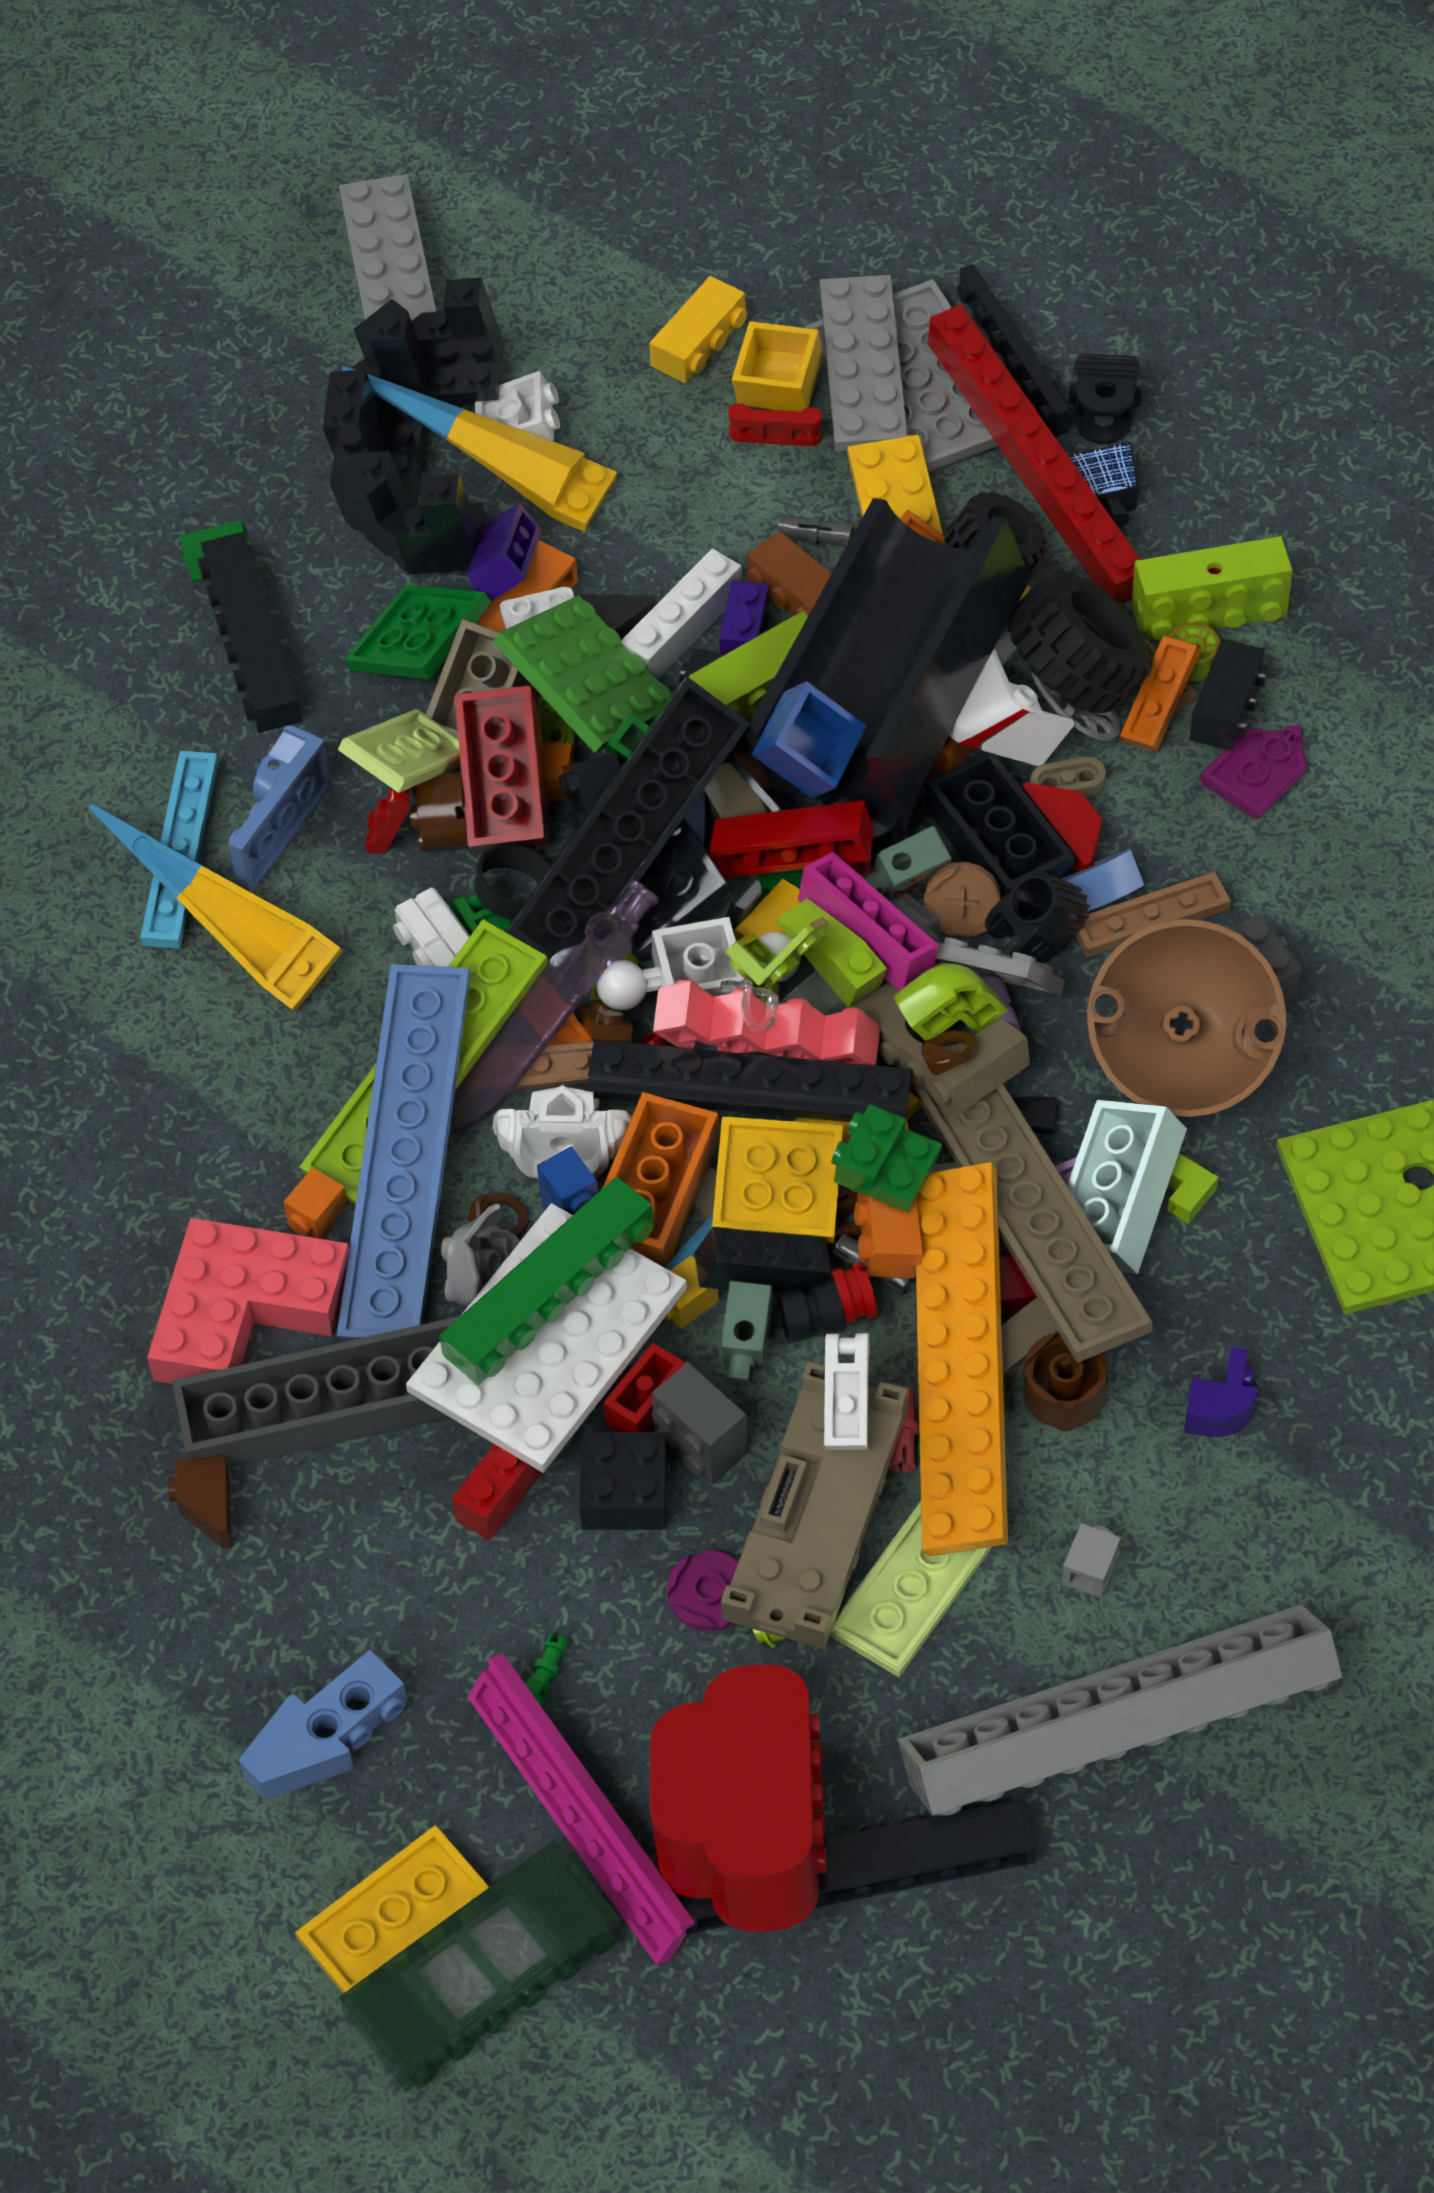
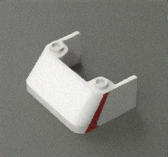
(1008, 716)

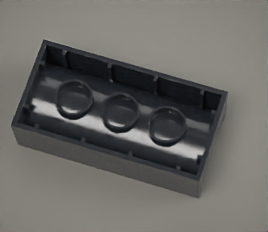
(899, 649)

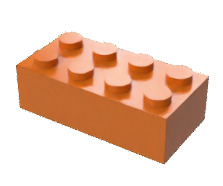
(666, 1163)

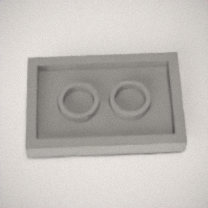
(989, 962)

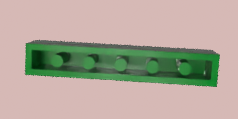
(547, 1281)

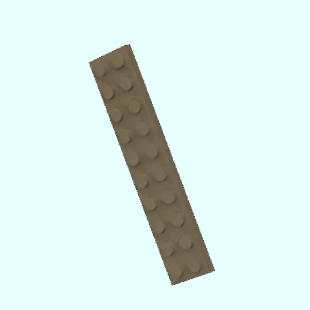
(1043, 1225)

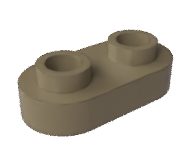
(1068, 775)

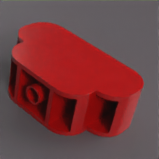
(741, 1798)

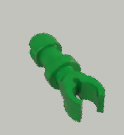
(546, 1666)

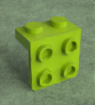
(755, 959)

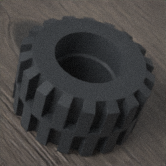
(976, 515)

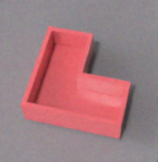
(238, 1279)

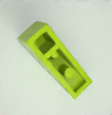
(840, 957)

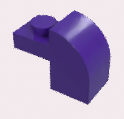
(1221, 1407)

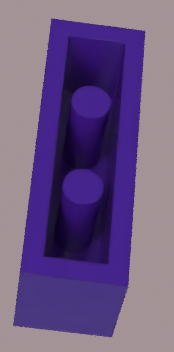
(504, 552)

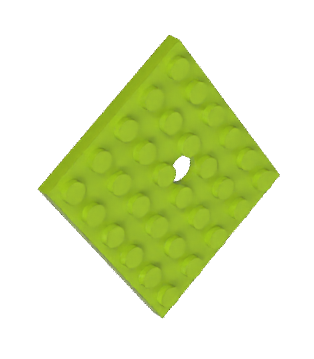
(1359, 1209)

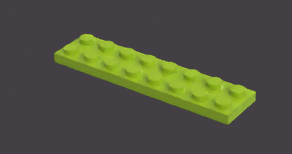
(500, 978)

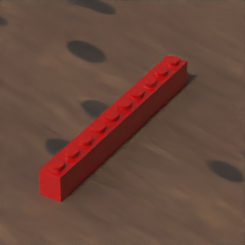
(1033, 452)

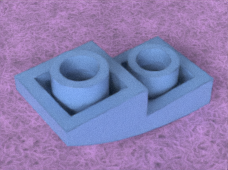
(1108, 879)

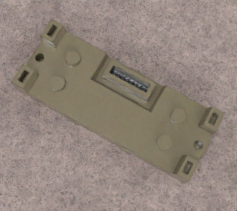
(813, 1518)

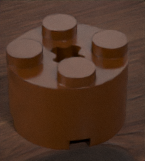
(440, 812)
(1061, 1389)

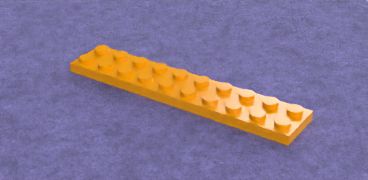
(960, 1363)

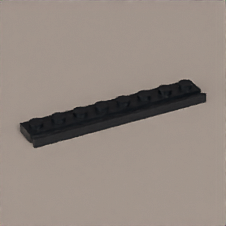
(746, 1081)

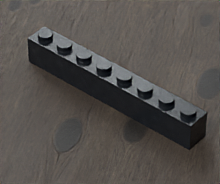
(911, 1855)

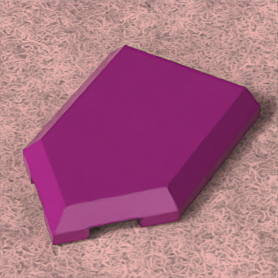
(1258, 769)

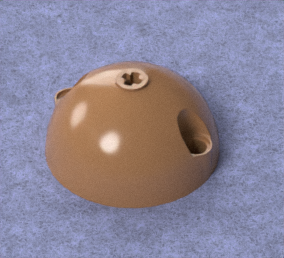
(1217, 987)

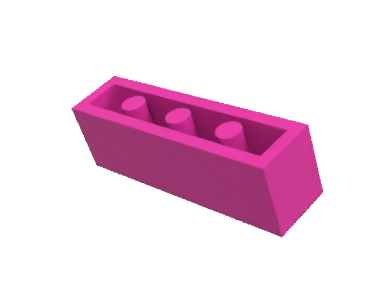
(867, 913)

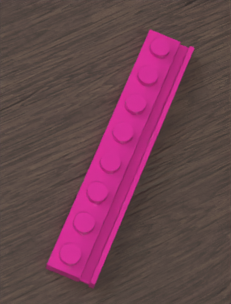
(580, 1810)

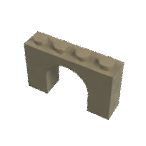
(998, 1057)

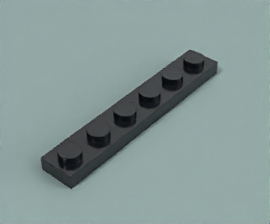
(1016, 354)

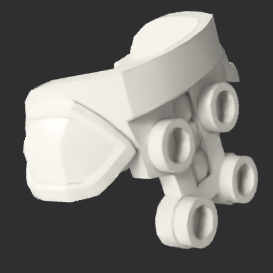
(555, 1122)

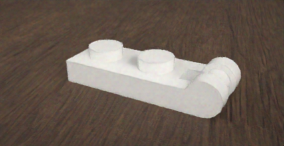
(846, 1393)

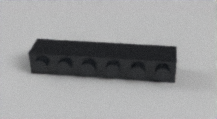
(250, 633)

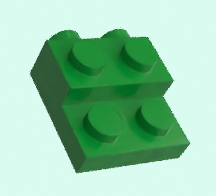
(884, 1158)

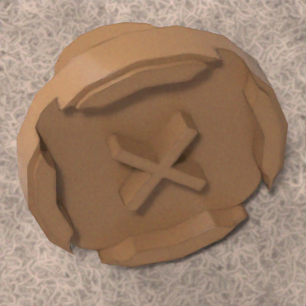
(962, 898)

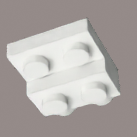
(525, 406)

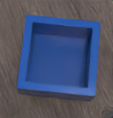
(809, 740)

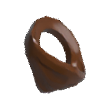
(941, 1059)
(480, 1203)

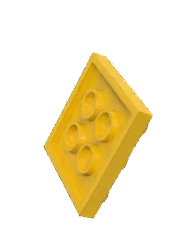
(777, 1177)

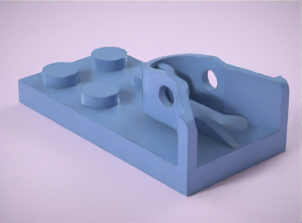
(283, 803)

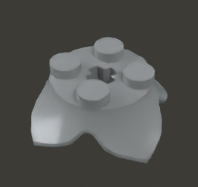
(475, 1255)

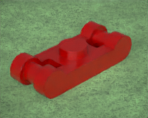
(775, 426)
(386, 820)

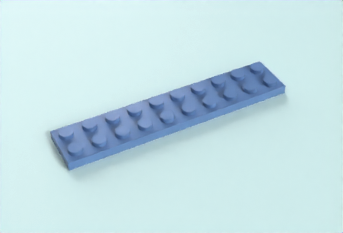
(404, 1151)

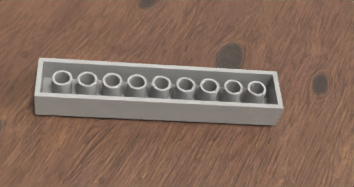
(1119, 1710)

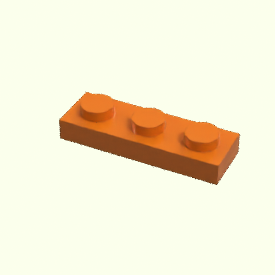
(1160, 693)

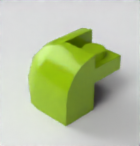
(944, 997)

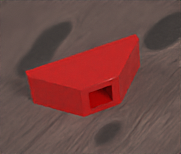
(1071, 819)

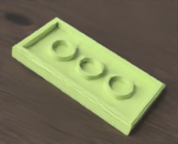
(404, 750)
(903, 1598)

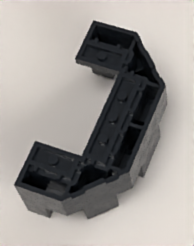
(380, 448)

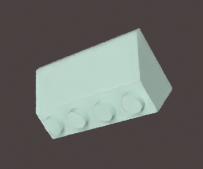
(1126, 1174)

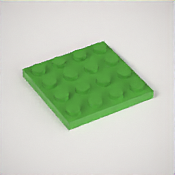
(583, 670)

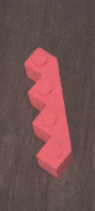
(800, 1031)

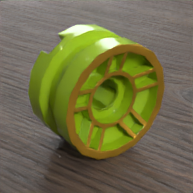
(1205, 639)

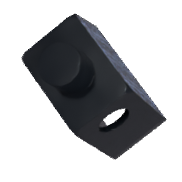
(1111, 477)

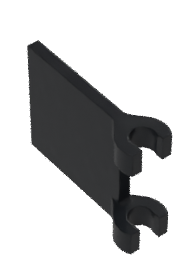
(753, 774)

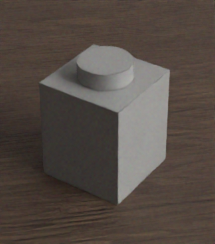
(1091, 1559)

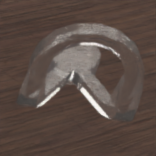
(746, 984)

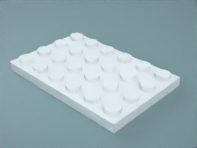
(567, 1366)

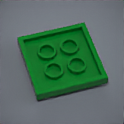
(416, 631)

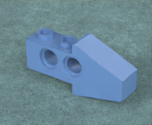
(288, 1749)

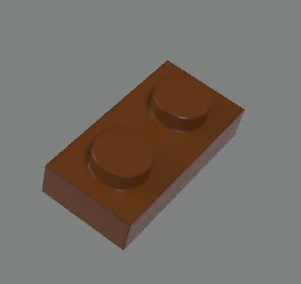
(604, 1022)

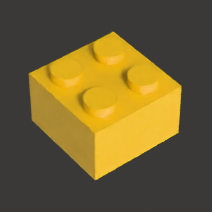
(778, 367)

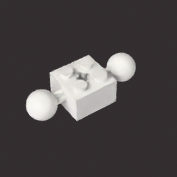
(678, 954)

